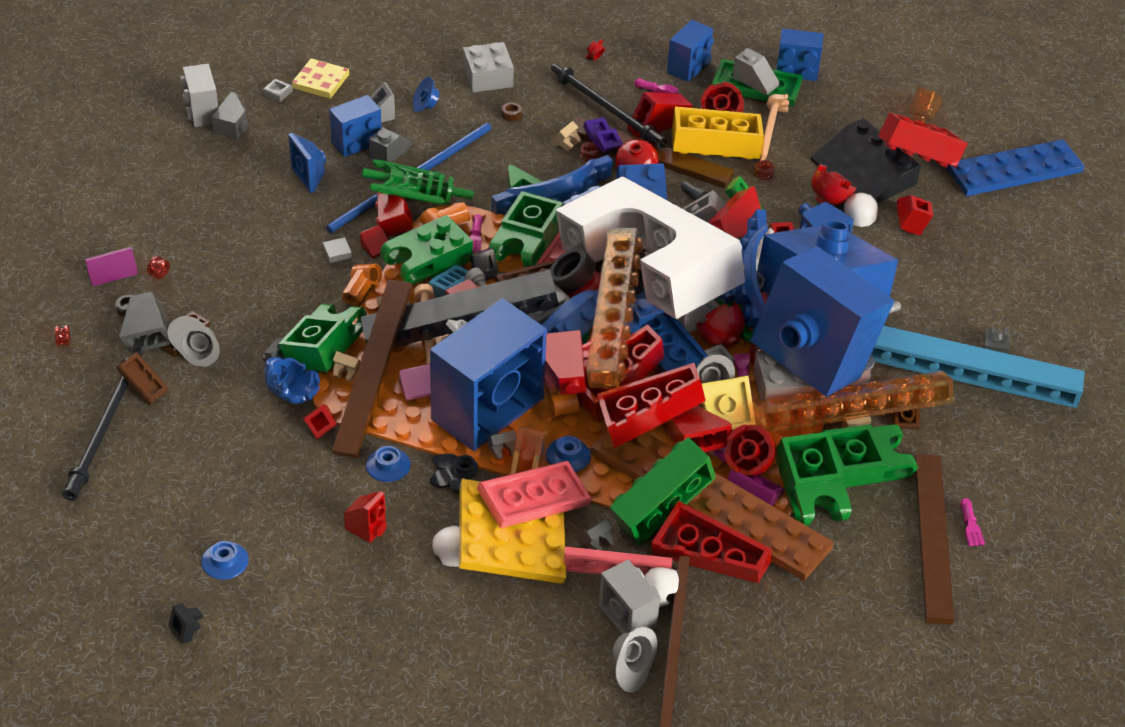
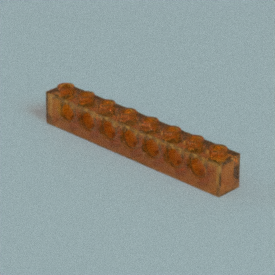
(614, 308)
(854, 401)

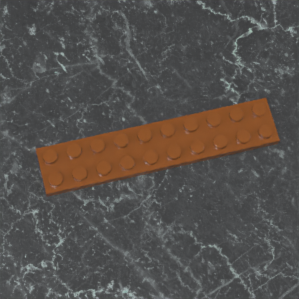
(792, 543)

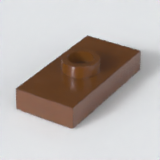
(142, 378)

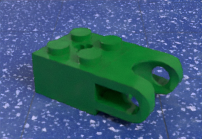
(527, 229)
(428, 250)
(321, 335)
(869, 456)
(812, 476)

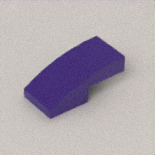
(602, 135)

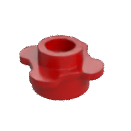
(595, 50)

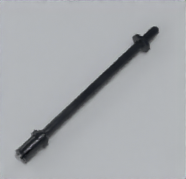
(647, 132)
(78, 475)

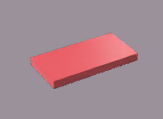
(534, 494)

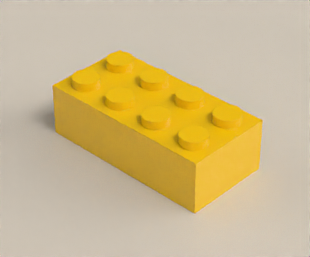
(717, 133)

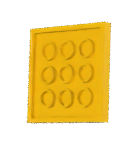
(520, 550)

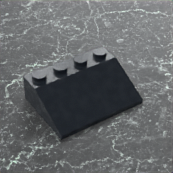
(867, 162)

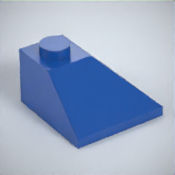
(306, 161)

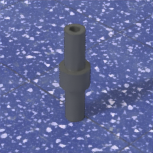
(694, 191)

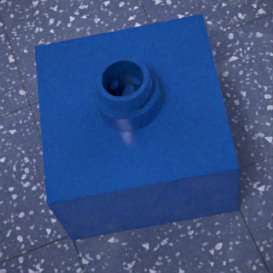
(835, 240)
(821, 320)
(487, 373)

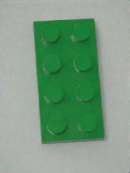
(788, 83)

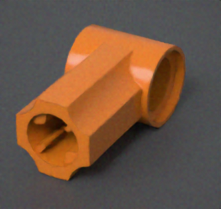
(458, 213)
(362, 279)
(562, 404)

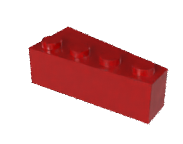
(922, 139)
(644, 354)
(650, 402)
(710, 545)

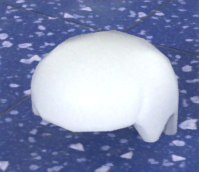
(861, 208)
(447, 546)
(664, 580)

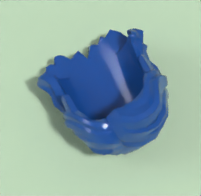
(289, 381)

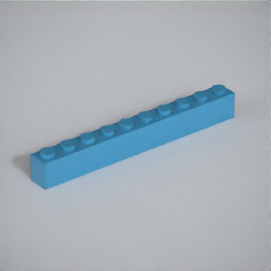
(979, 366)

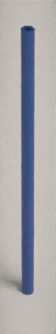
(370, 202)

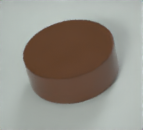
(511, 111)

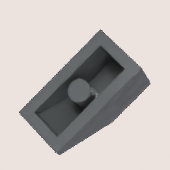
(230, 118)
(388, 145)

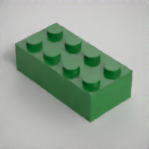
(654, 496)

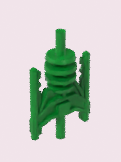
(408, 181)

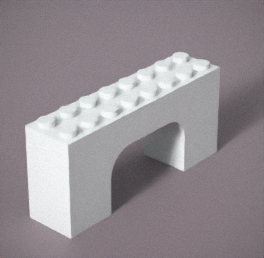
(688, 257)

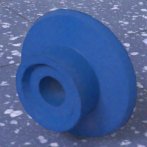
(425, 95)
(568, 449)
(388, 464)
(223, 567)

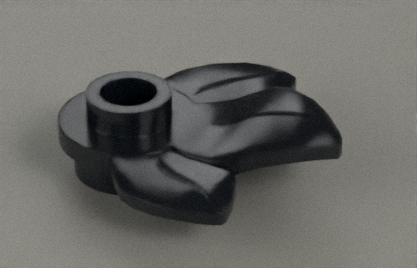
(453, 470)

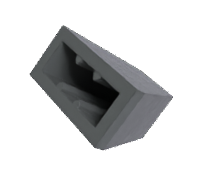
(145, 323)

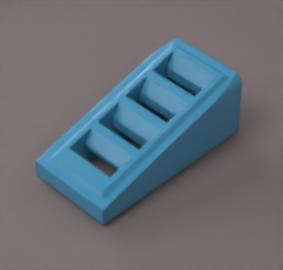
(443, 279)

